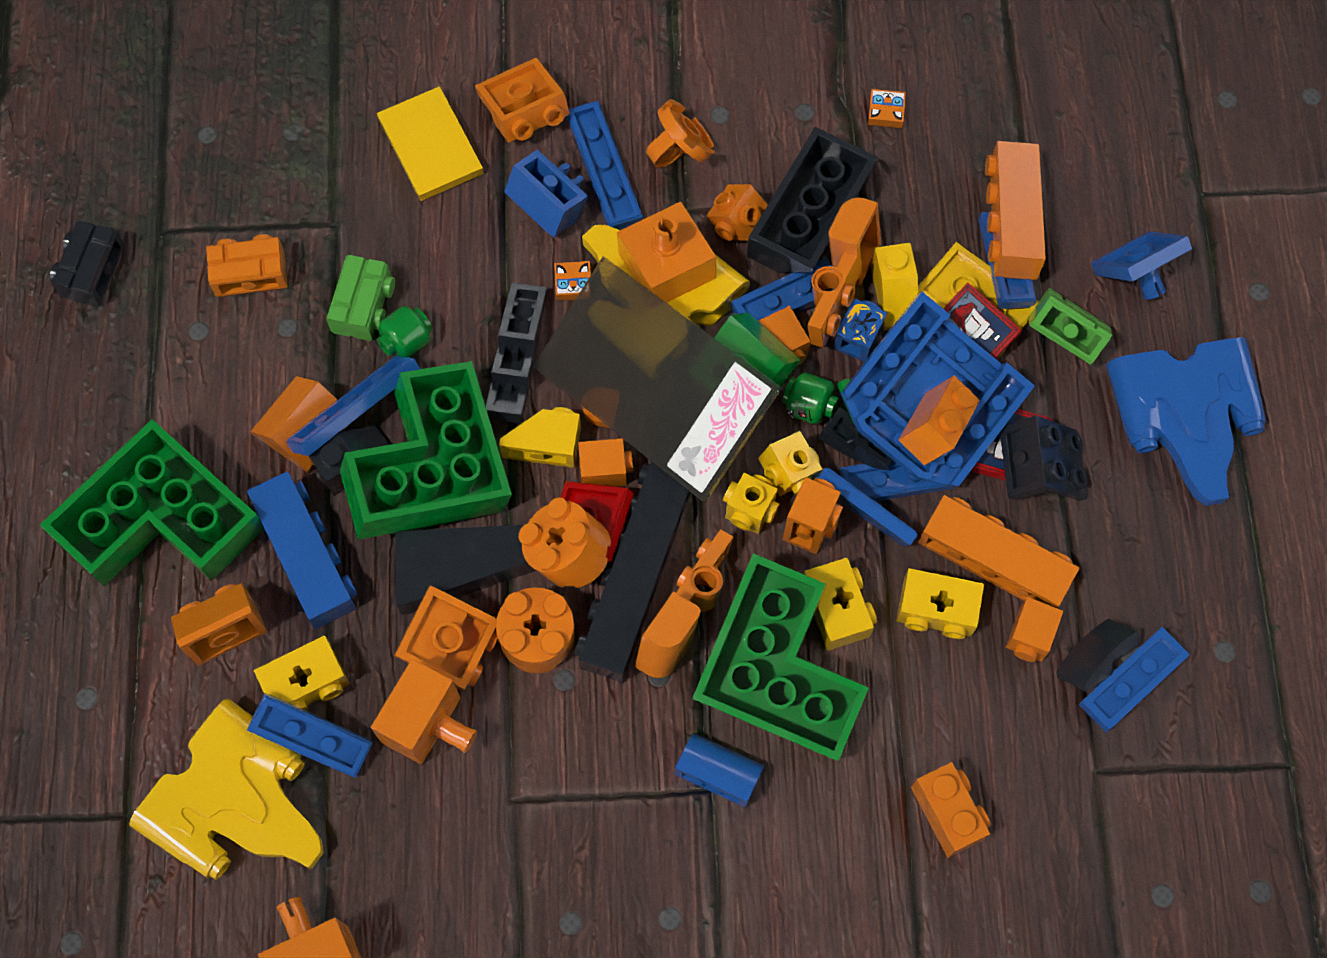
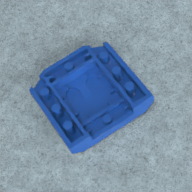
(912, 360)

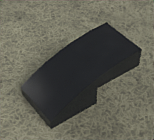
(844, 437)
(1093, 656)

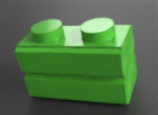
(360, 297)
(1070, 326)

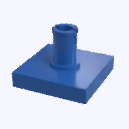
(1141, 259)

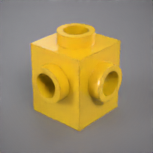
(789, 462)
(751, 514)

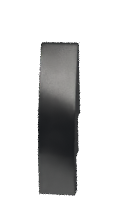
(516, 352)

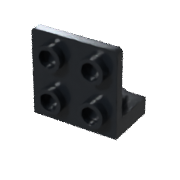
(1042, 458)

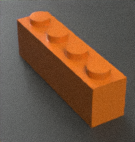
(1016, 210)
(997, 553)

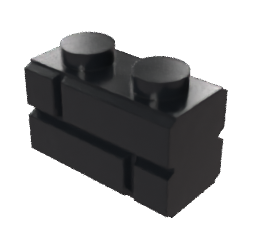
(87, 263)

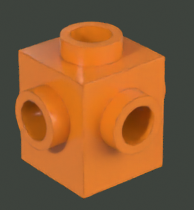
(736, 211)

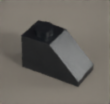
(329, 457)

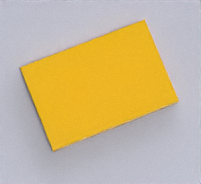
(430, 143)
(955, 271)

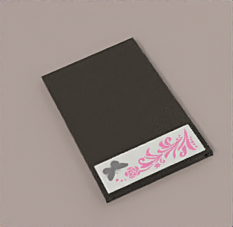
(656, 378)

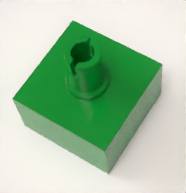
(758, 347)

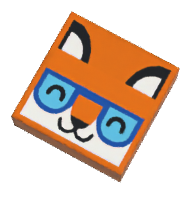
(886, 108)
(570, 279)

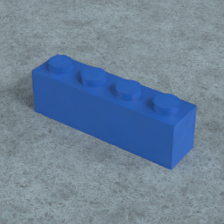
(301, 549)

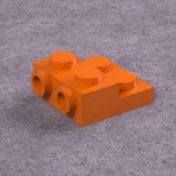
(523, 100)
(448, 637)

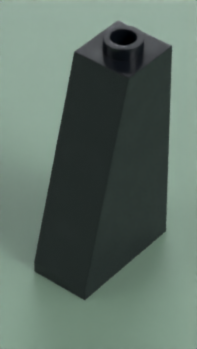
(455, 561)

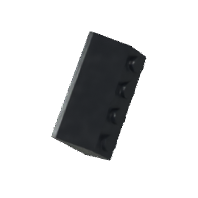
(801, 212)

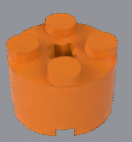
(565, 544)
(524, 611)

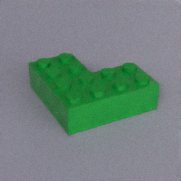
(442, 472)
(147, 492)
(757, 666)

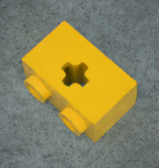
(959, 600)
(837, 625)
(315, 660)

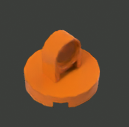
(679, 137)

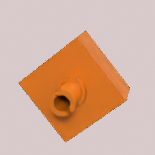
(667, 253)
(421, 713)
(326, 940)

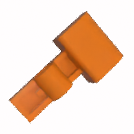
(852, 247)
(676, 622)

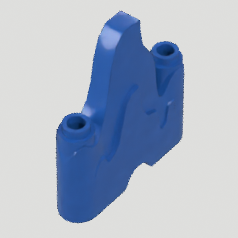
(1189, 408)

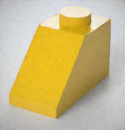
(894, 280)
(545, 438)

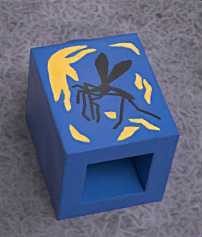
(860, 329)

